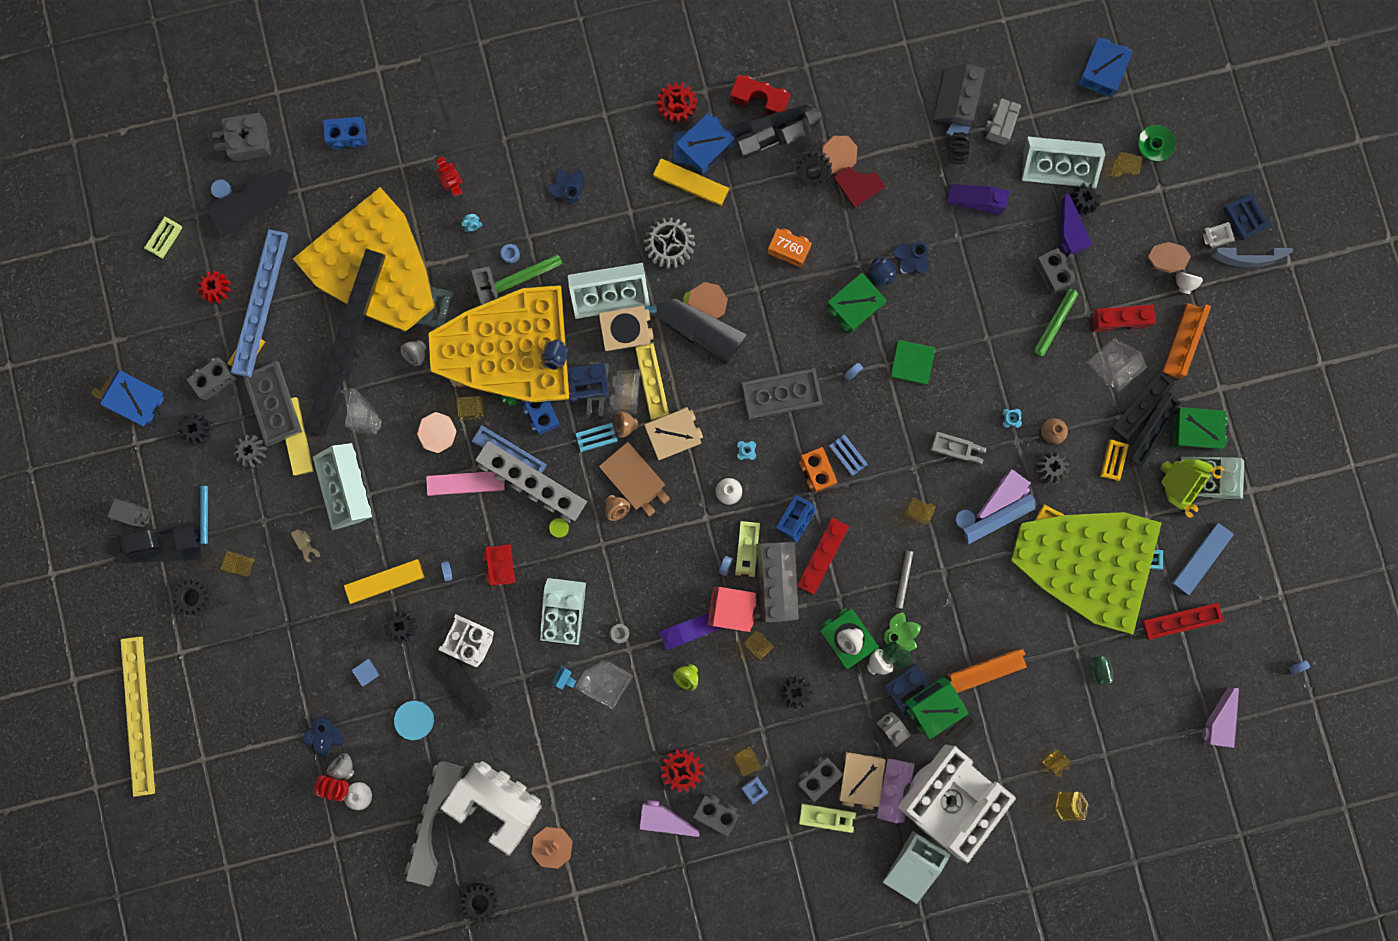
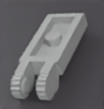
(956, 447)

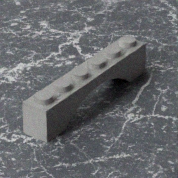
(423, 863)

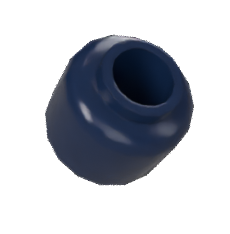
(882, 271)
(554, 354)

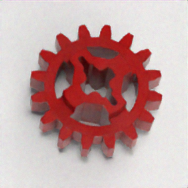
(676, 94)
(448, 176)
(686, 762)

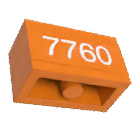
(789, 247)

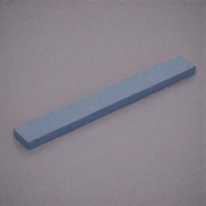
(259, 303)

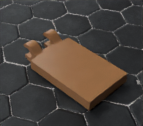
(634, 478)

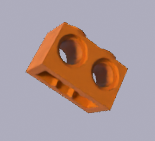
(823, 468)

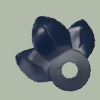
(567, 184)
(911, 260)
(323, 738)

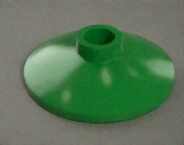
(1162, 138)

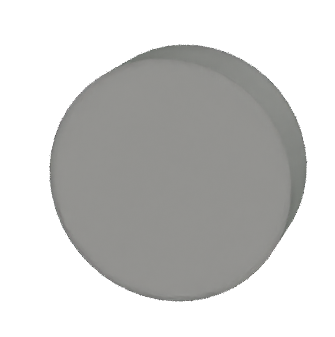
(619, 633)

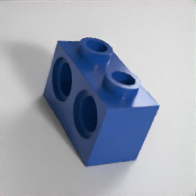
(345, 127)
(544, 410)
(796, 518)

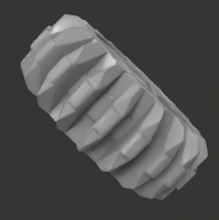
(676, 246)

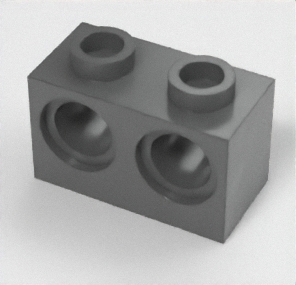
(1050, 273)
(482, 286)
(213, 382)
(129, 513)
(823, 782)
(713, 819)

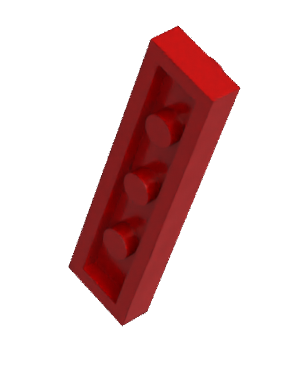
(823, 556)
(1182, 621)

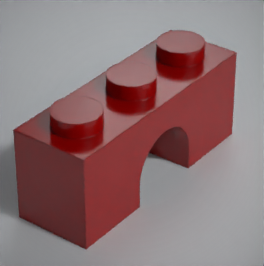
(747, 89)
(1132, 316)

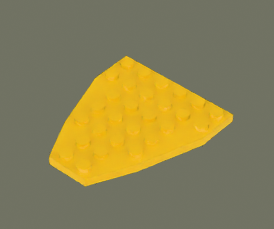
(379, 225)
(502, 345)

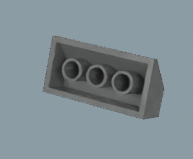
(777, 582)

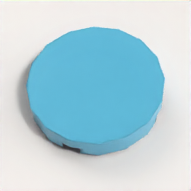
(414, 720)

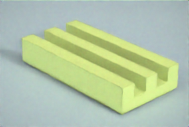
(177, 228)

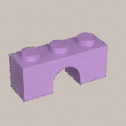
(897, 776)

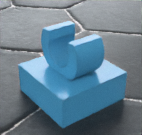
(563, 677)

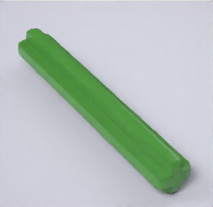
(528, 273)
(1056, 322)

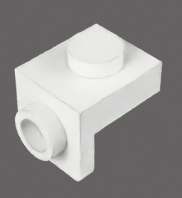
(1218, 235)

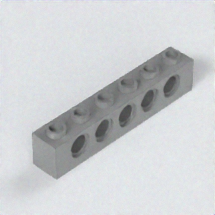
(491, 452)

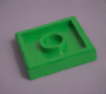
(912, 362)

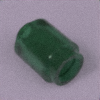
(897, 654)
(1102, 669)

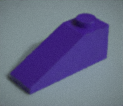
(979, 197)
(1072, 232)
(687, 631)

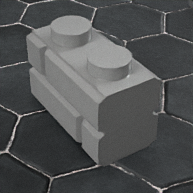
(1002, 121)

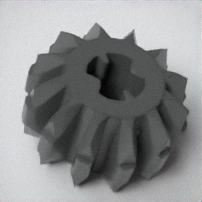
(252, 444)
(1058, 463)

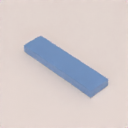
(484, 435)
(999, 519)
(1202, 559)

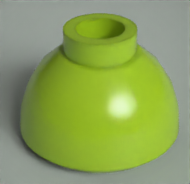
(686, 677)

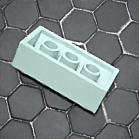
(1062, 161)
(608, 290)
(342, 486)

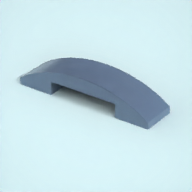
(1230, 257)

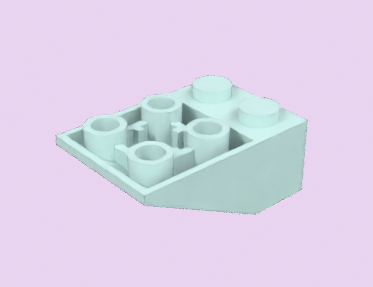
(1230, 484)
(562, 611)
(916, 867)

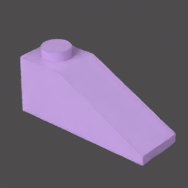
(1009, 490)
(1222, 722)
(660, 819)

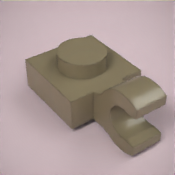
(302, 540)

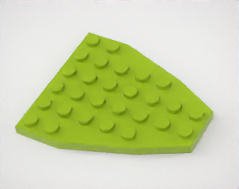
(1091, 563)

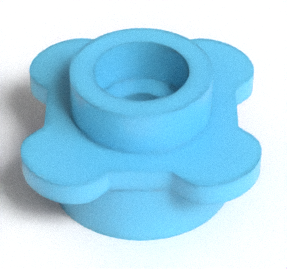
(471, 222)
(1016, 414)
(746, 455)

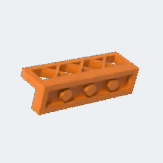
(1185, 341)
(987, 670)

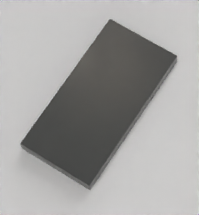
(781, 393)
(272, 404)

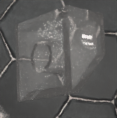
(604, 683)

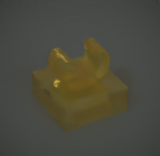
(1057, 763)

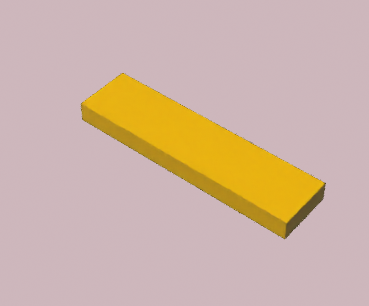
(691, 182)
(384, 581)

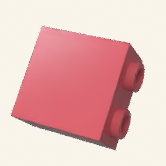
(732, 609)

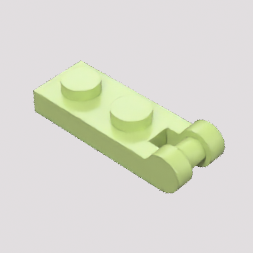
(747, 548)
(826, 817)

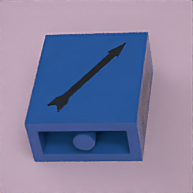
(1105, 67)
(705, 143)
(131, 398)

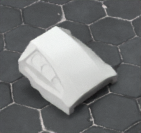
(467, 641)

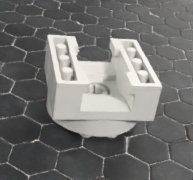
(499, 796)
(974, 805)

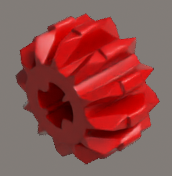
(206, 287)
(331, 788)

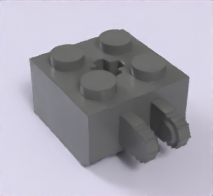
(244, 137)

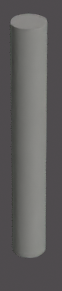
(904, 579)

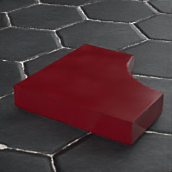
(858, 186)

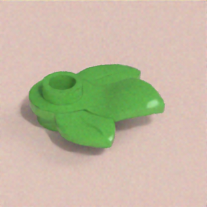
(905, 632)

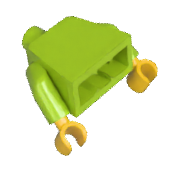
(1185, 481)

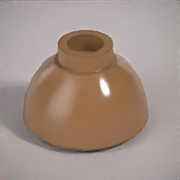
(624, 424)
(1054, 431)
(616, 508)

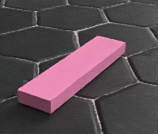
(463, 483)

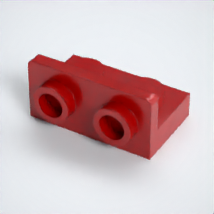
(499, 565)

